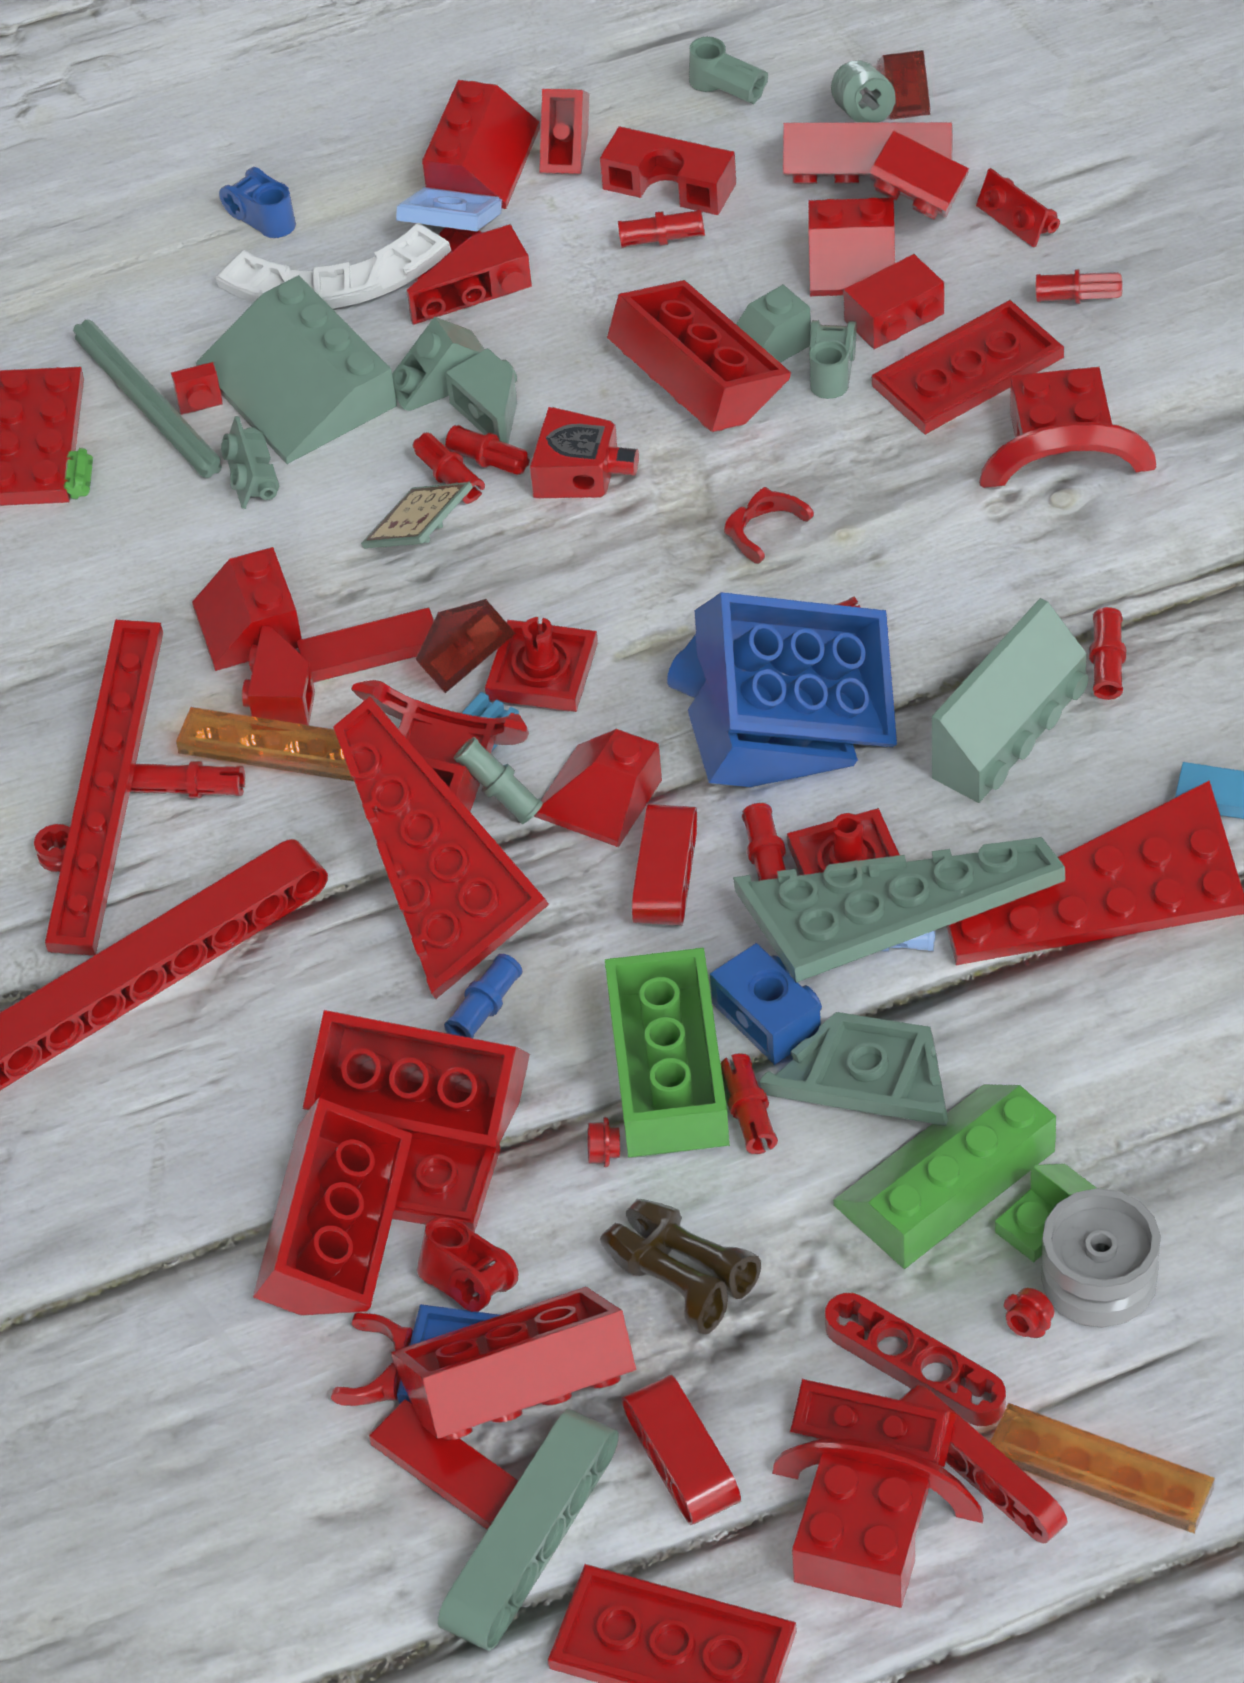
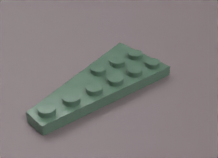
(884, 901)

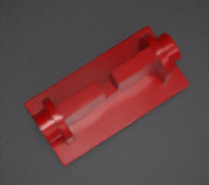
(1015, 208)

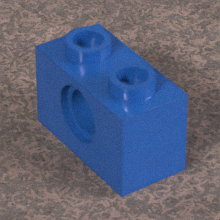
(765, 1002)

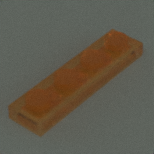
(262, 743)
(1103, 1468)

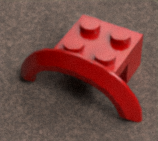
(1060, 415)
(442, 732)
(865, 1515)

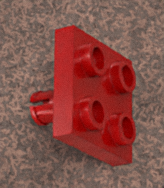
(542, 665)
(841, 841)

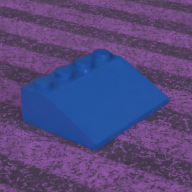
(798, 668)

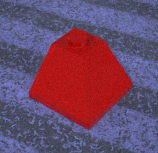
(604, 786)

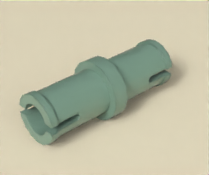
(498, 780)

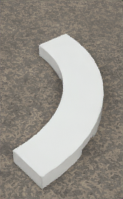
(342, 283)

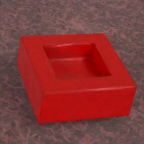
(196, 388)

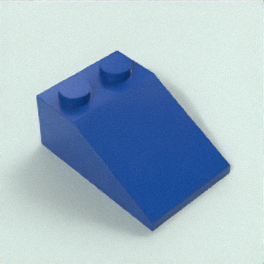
(758, 759)

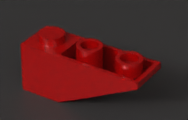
(473, 273)

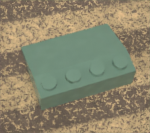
(299, 371)

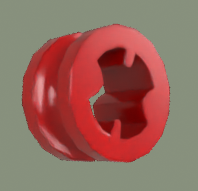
(49, 836)

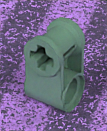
(831, 358)

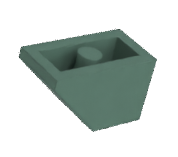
(778, 323)
(485, 393)

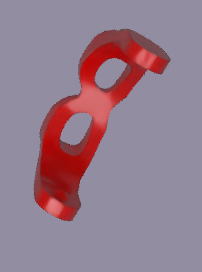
(761, 503)
(387, 1384)

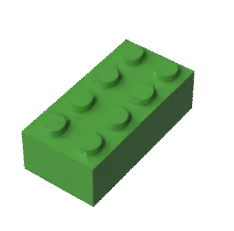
(667, 1052)

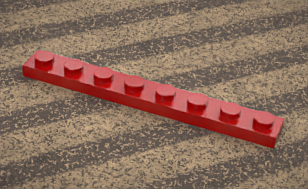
(104, 788)

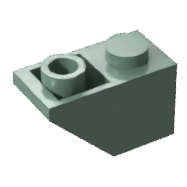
(423, 370)

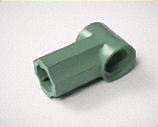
(714, 70)

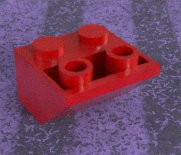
(917, 174)

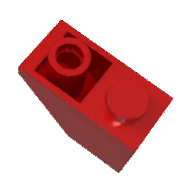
(279, 682)

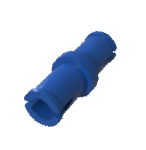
(484, 997)

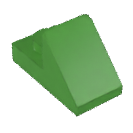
(1025, 1220)

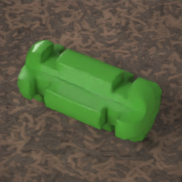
(78, 473)

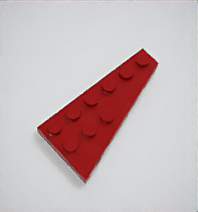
(443, 865)
(1134, 879)

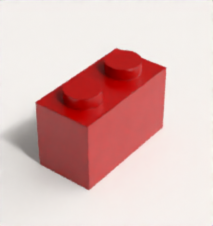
(894, 301)

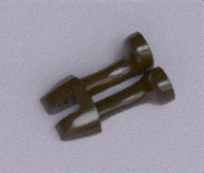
(705, 1296)

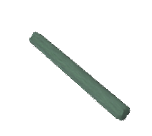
(147, 399)

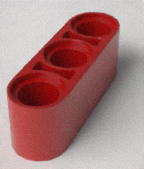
(664, 865)
(681, 1449)

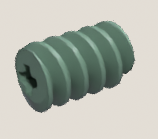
(879, 93)

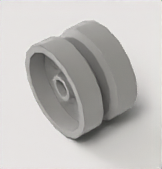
(1100, 1257)

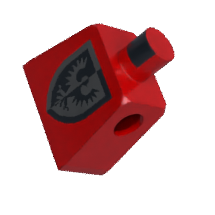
(578, 456)

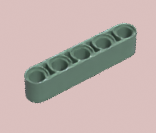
(528, 1529)

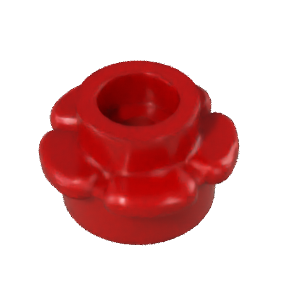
(602, 1142)
(1029, 1313)

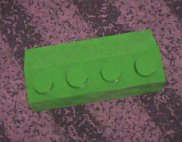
(950, 1171)

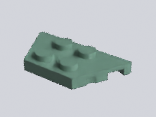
(865, 1068)

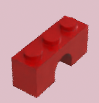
(642, 158)

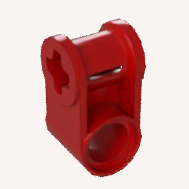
(459, 1263)

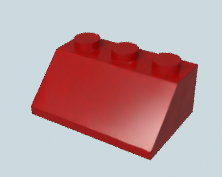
(480, 142)

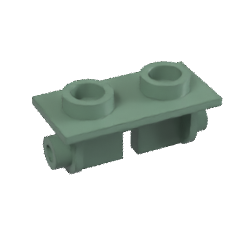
(249, 463)

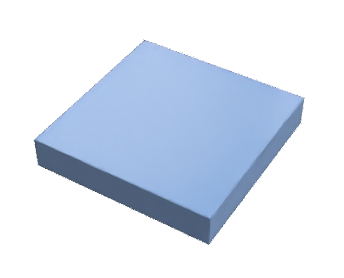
(449, 209)

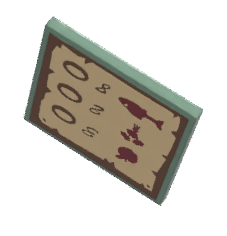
(417, 515)

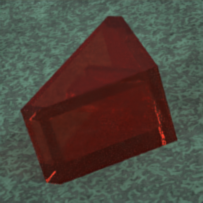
(909, 81)
(462, 641)

